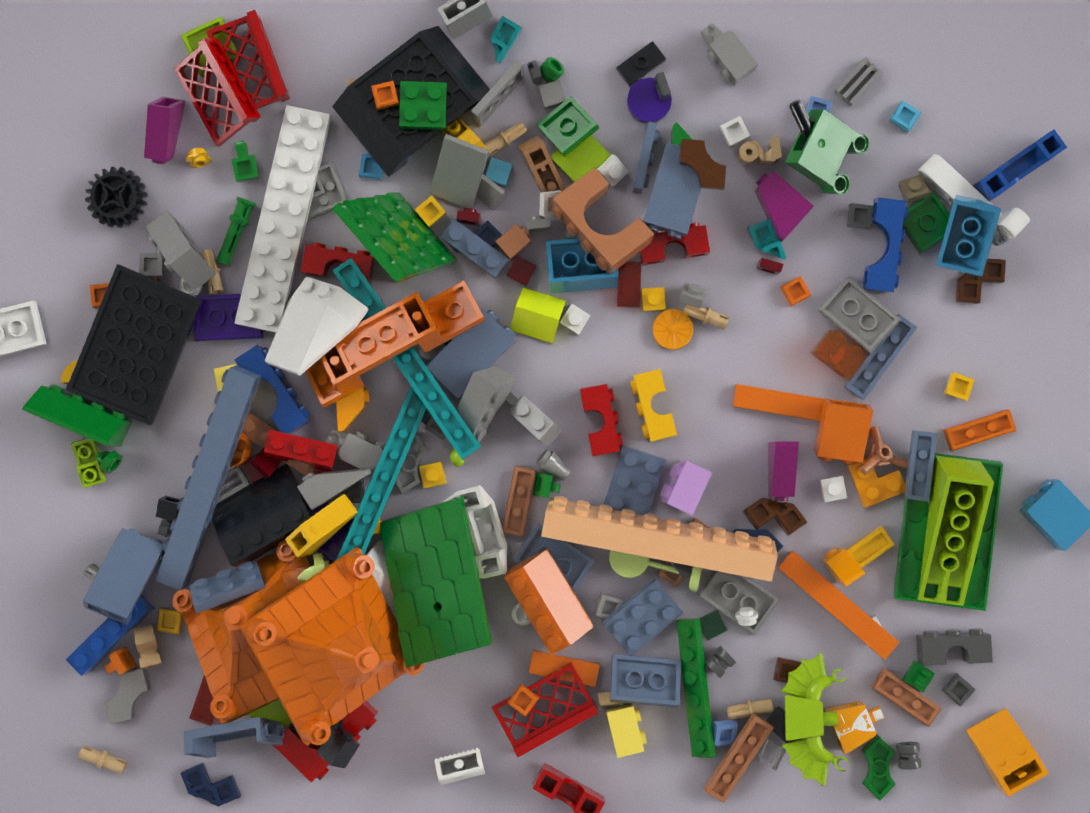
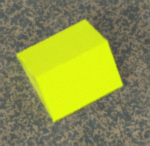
(537, 315)

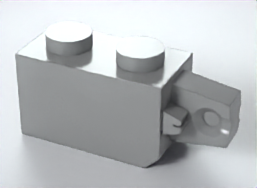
(728, 54)
(533, 419)
(356, 448)

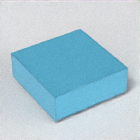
(905, 116)
(499, 171)

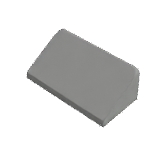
(490, 192)

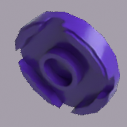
(645, 103)

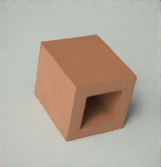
(514, 241)

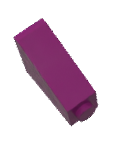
(163, 128)
(781, 204)
(782, 469)

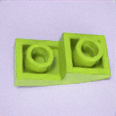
(88, 466)

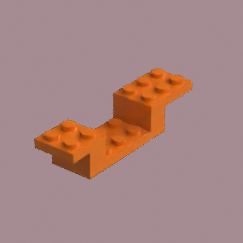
(390, 334)

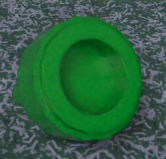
(551, 69)
(110, 462)

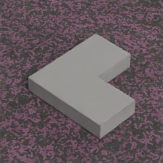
(329, 193)

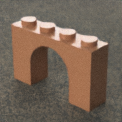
(608, 250)

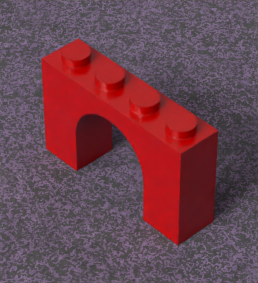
(307, 759)

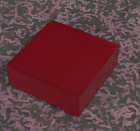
(769, 266)
(521, 271)
(264, 464)

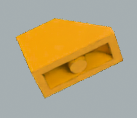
(351, 408)
(842, 566)

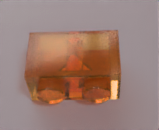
(839, 354)

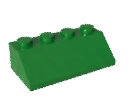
(78, 416)

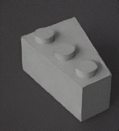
(178, 250)
(484, 398)

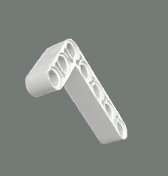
(949, 183)

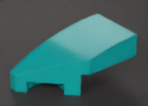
(504, 37)
(765, 238)

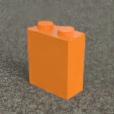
(843, 431)

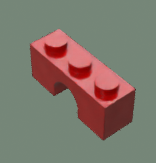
(694, 245)
(318, 260)
(599, 399)
(297, 448)
(560, 786)

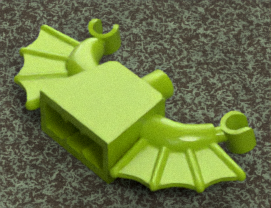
(807, 720)

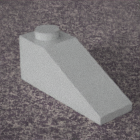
(326, 485)

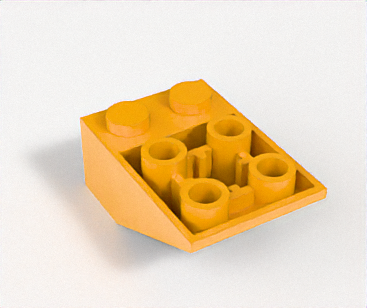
(1006, 752)

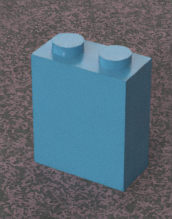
(1057, 514)

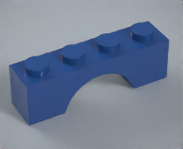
(1020, 165)
(889, 217)
(288, 414)
(102, 640)

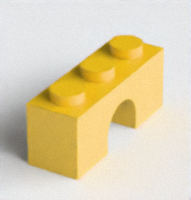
(645, 387)

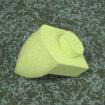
(319, 564)

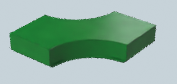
(878, 776)

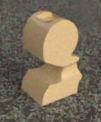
(752, 151)
(147, 646)

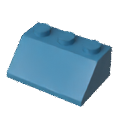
(968, 235)
(574, 269)

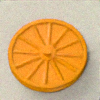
(672, 329)

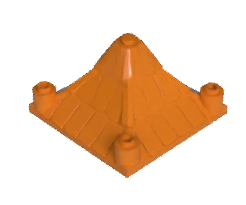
(328, 645)
(223, 651)

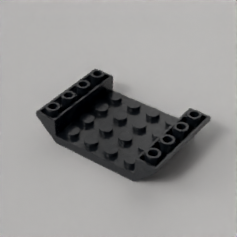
(423, 58)

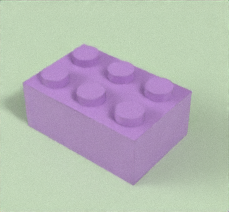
(685, 486)

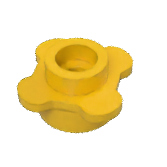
(198, 158)

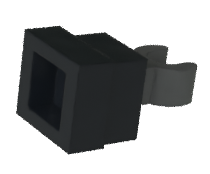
(168, 512)

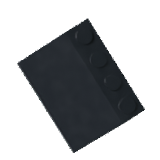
(260, 516)

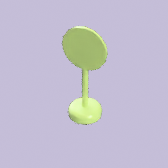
(633, 565)

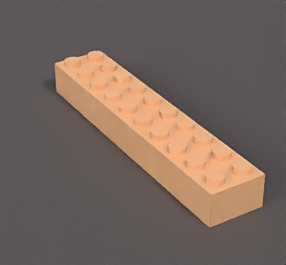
(660, 538)

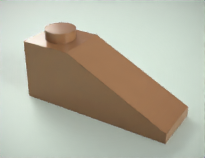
(541, 165)

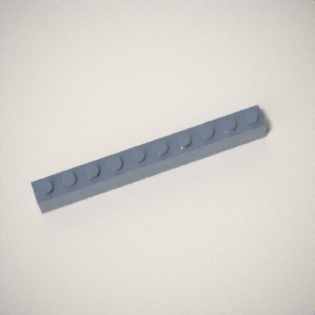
(208, 477)

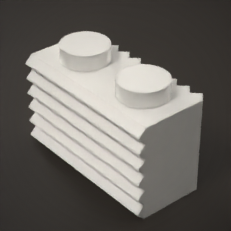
(459, 766)

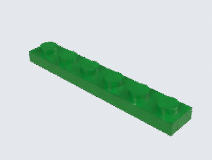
(696, 688)

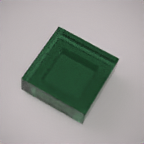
(712, 625)

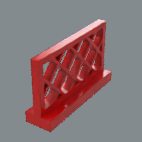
(263, 51)
(227, 82)
(558, 724)

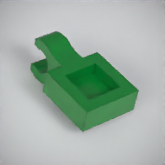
(244, 166)

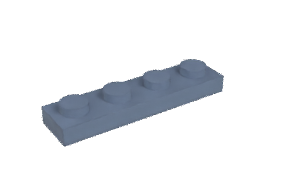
(880, 359)

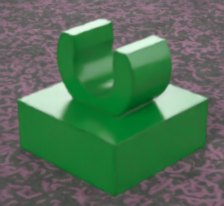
(544, 485)
(918, 676)

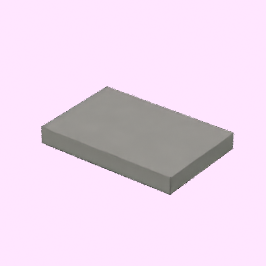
(498, 93)
(459, 171)
(859, 315)
(732, 592)

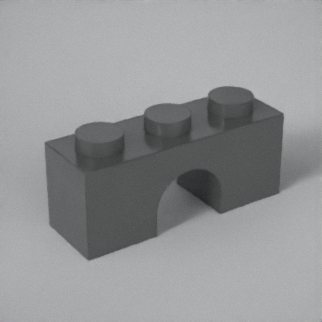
(934, 647)

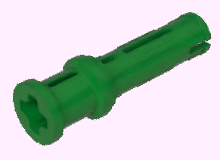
(238, 221)

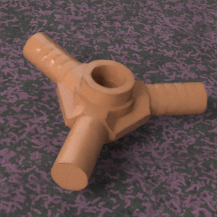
(881, 454)

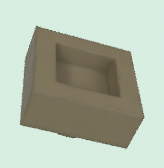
(914, 189)

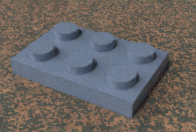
(634, 481)
(570, 560)
(226, 586)
(642, 617)
(645, 680)

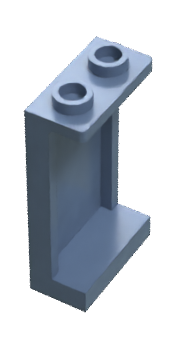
(672, 196)
(471, 352)
(123, 575)
(202, 741)

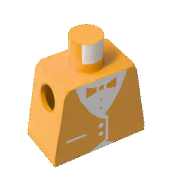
(854, 724)

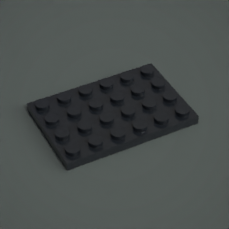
(134, 344)

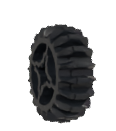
(103, 183)

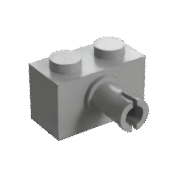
(463, 15)

